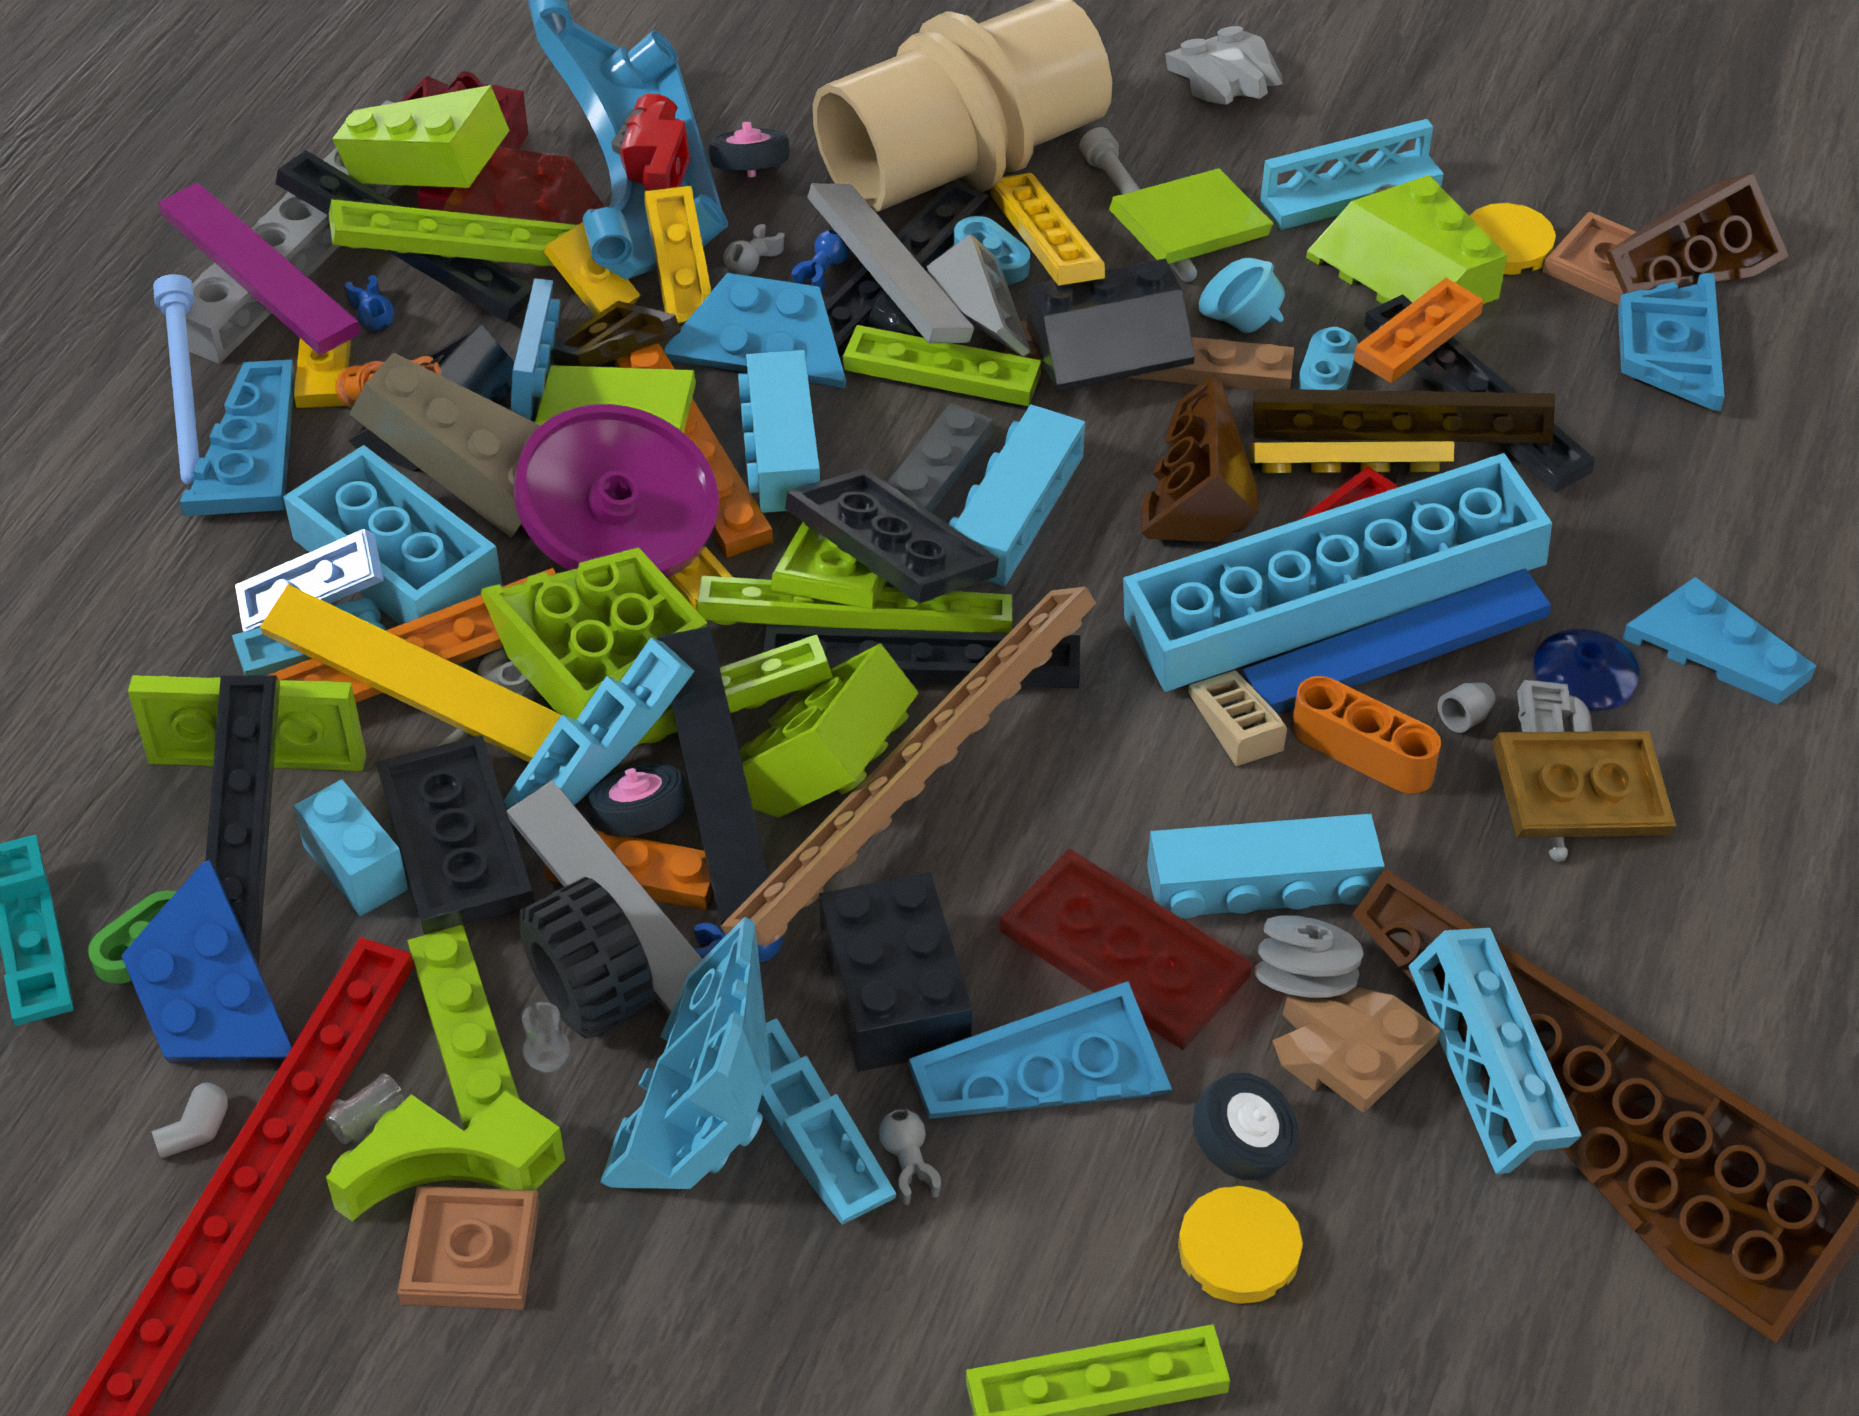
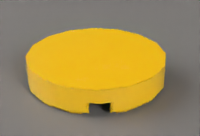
(1519, 232)
(1240, 1244)

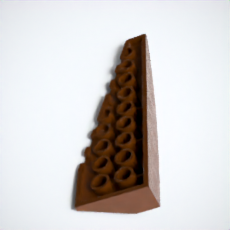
(1682, 1159)

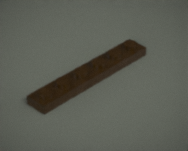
(1404, 415)

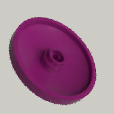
(615, 483)

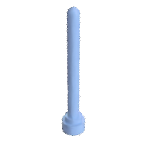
(174, 298)

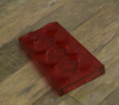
(1114, 935)

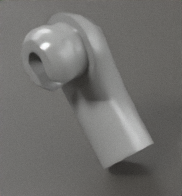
(198, 1124)

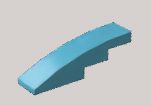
(612, 723)
(820, 1133)

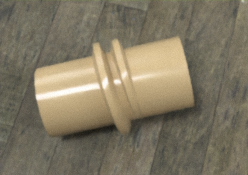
(963, 101)

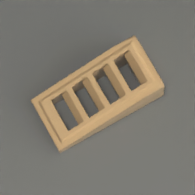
(1240, 744)

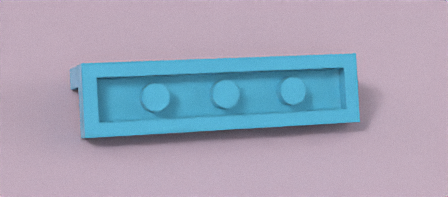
(1325, 195)
(1498, 1037)

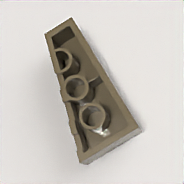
(449, 435)

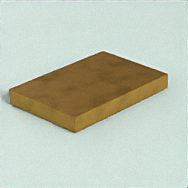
(1583, 784)

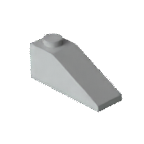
(979, 290)

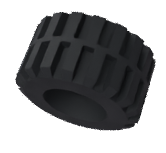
(586, 957)

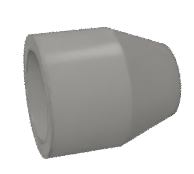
(1466, 706)

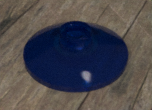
(1591, 663)

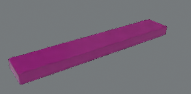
(259, 269)

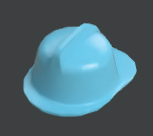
(1244, 295)

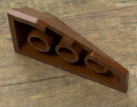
(1714, 232)
(1205, 476)

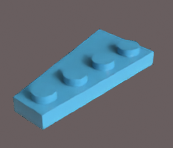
(534, 349)
(249, 446)
(1054, 1058)

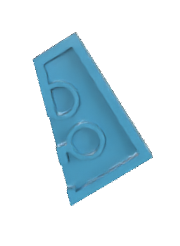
(1716, 634)

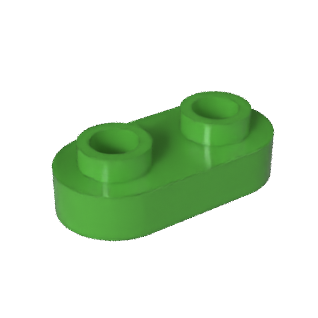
(115, 938)

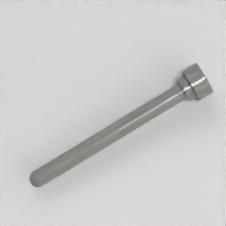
(1101, 151)

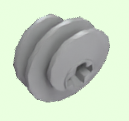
(1308, 957)

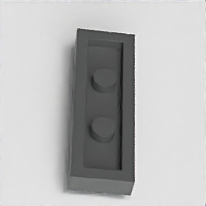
(942, 455)

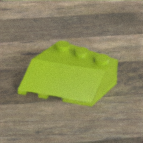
(1409, 243)
(586, 623)
(827, 734)

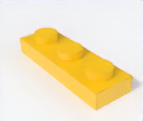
(677, 250)

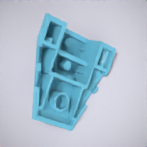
(707, 1079)

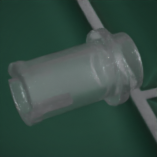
(545, 1043)
(354, 1116)

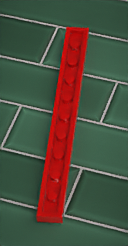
(245, 1186)

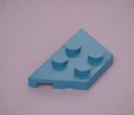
(759, 317)
(1674, 340)

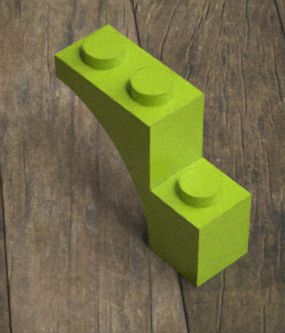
(415, 1145)

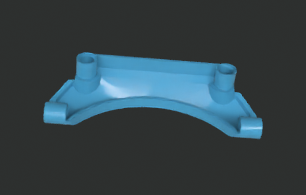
(607, 87)

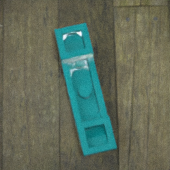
(31, 936)

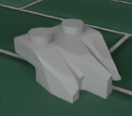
(1226, 66)

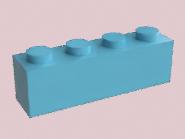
(778, 426)
(1022, 486)
(1264, 865)

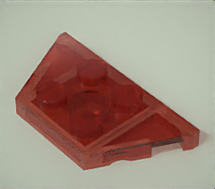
(527, 188)

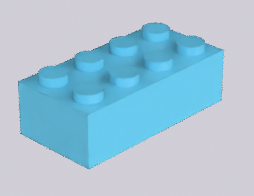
(422, 547)

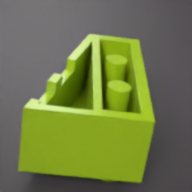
(423, 140)

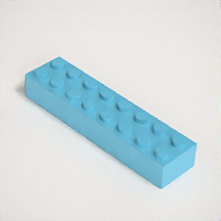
(1335, 571)

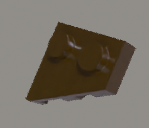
(614, 334)

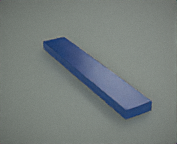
(1403, 638)

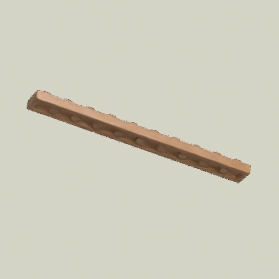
(906, 768)

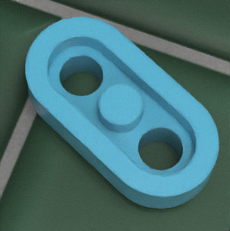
(1011, 253)
(1328, 360)

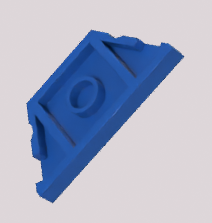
(203, 980)

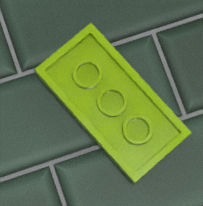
(314, 723)

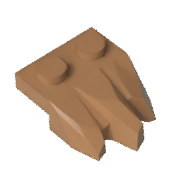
(1353, 1043)

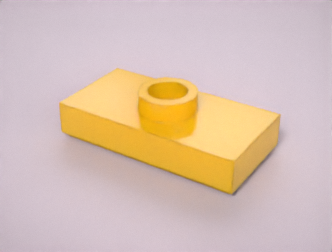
(590, 281)
(318, 374)

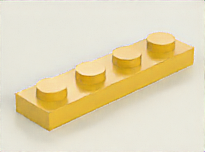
(1329, 455)

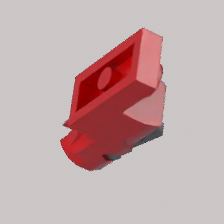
(653, 144)

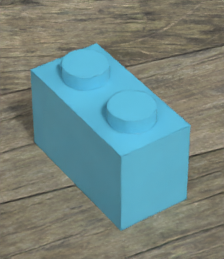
(351, 847)

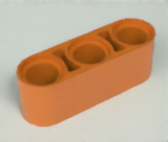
(1366, 734)

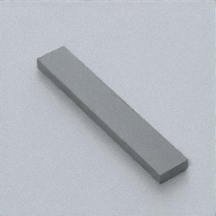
(891, 264)
(576, 851)

